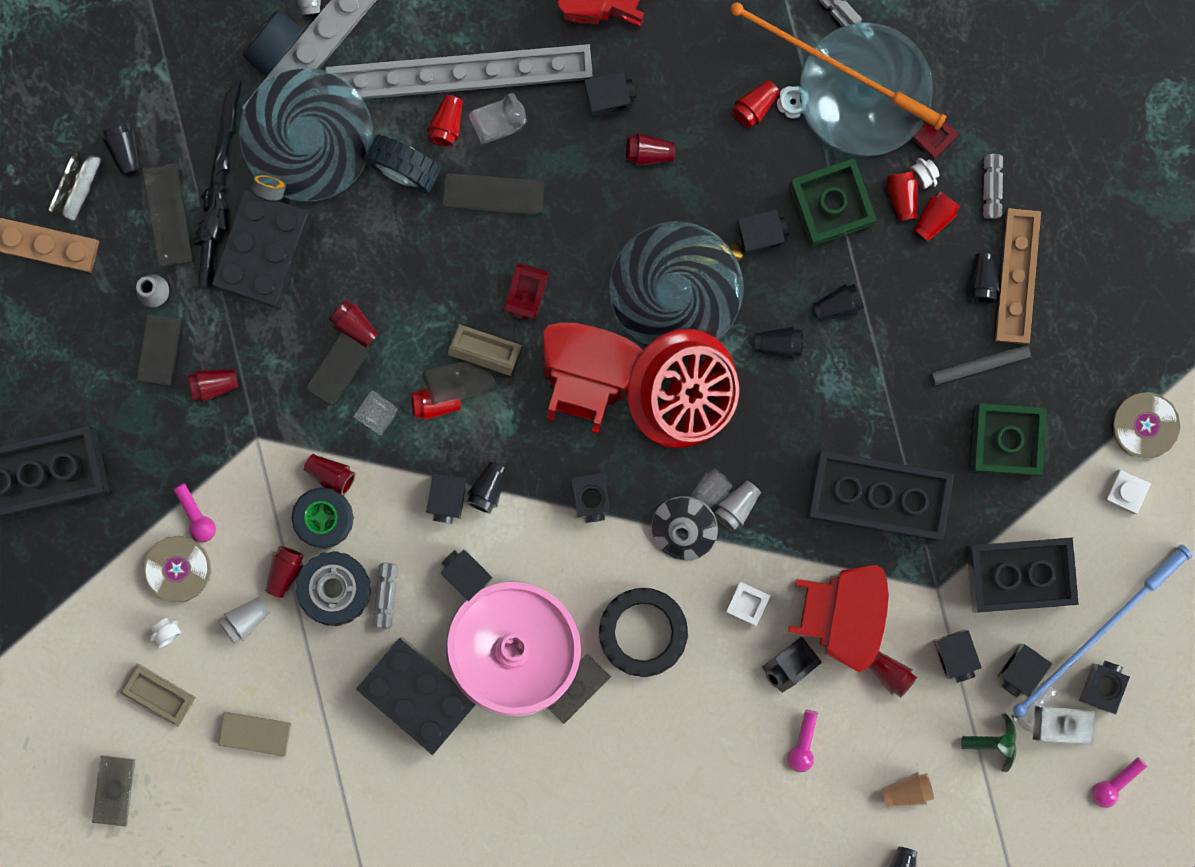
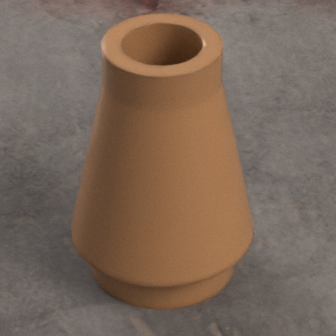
(909, 791)

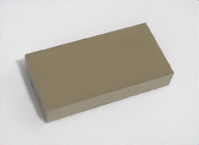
(484, 350)
(158, 694)
(255, 734)

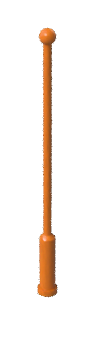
(898, 98)

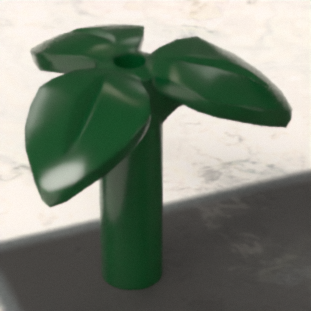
(1004, 744)

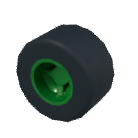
(311, 517)

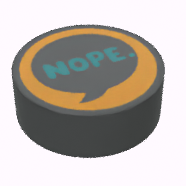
(268, 187)

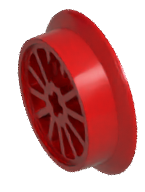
(653, 367)

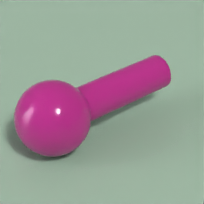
(201, 528)
(801, 757)
(1106, 793)

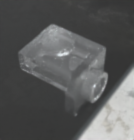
(498, 119)

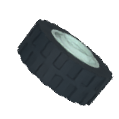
(402, 163)

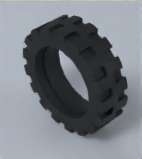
(678, 638)

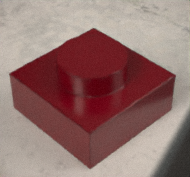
(934, 141)

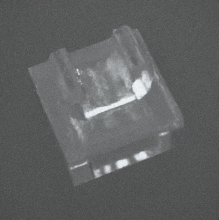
(376, 413)

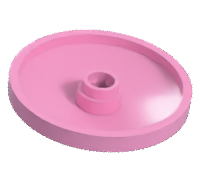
(513, 649)

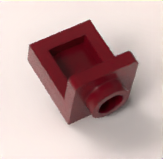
(526, 291)

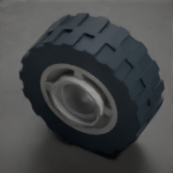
(312, 585)

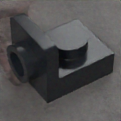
(791, 665)

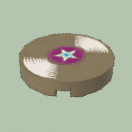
(1146, 425)
(177, 569)

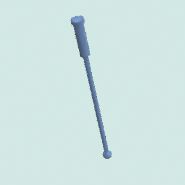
(1150, 584)

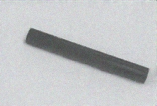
(981, 364)

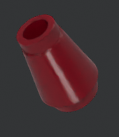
(648, 150)
(353, 323)
(211, 383)
(330, 473)
(283, 570)
(893, 674)

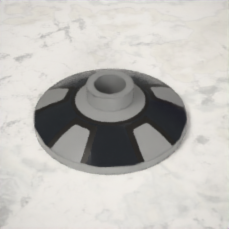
(687, 514)

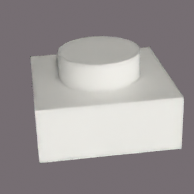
(1127, 491)
(748, 603)

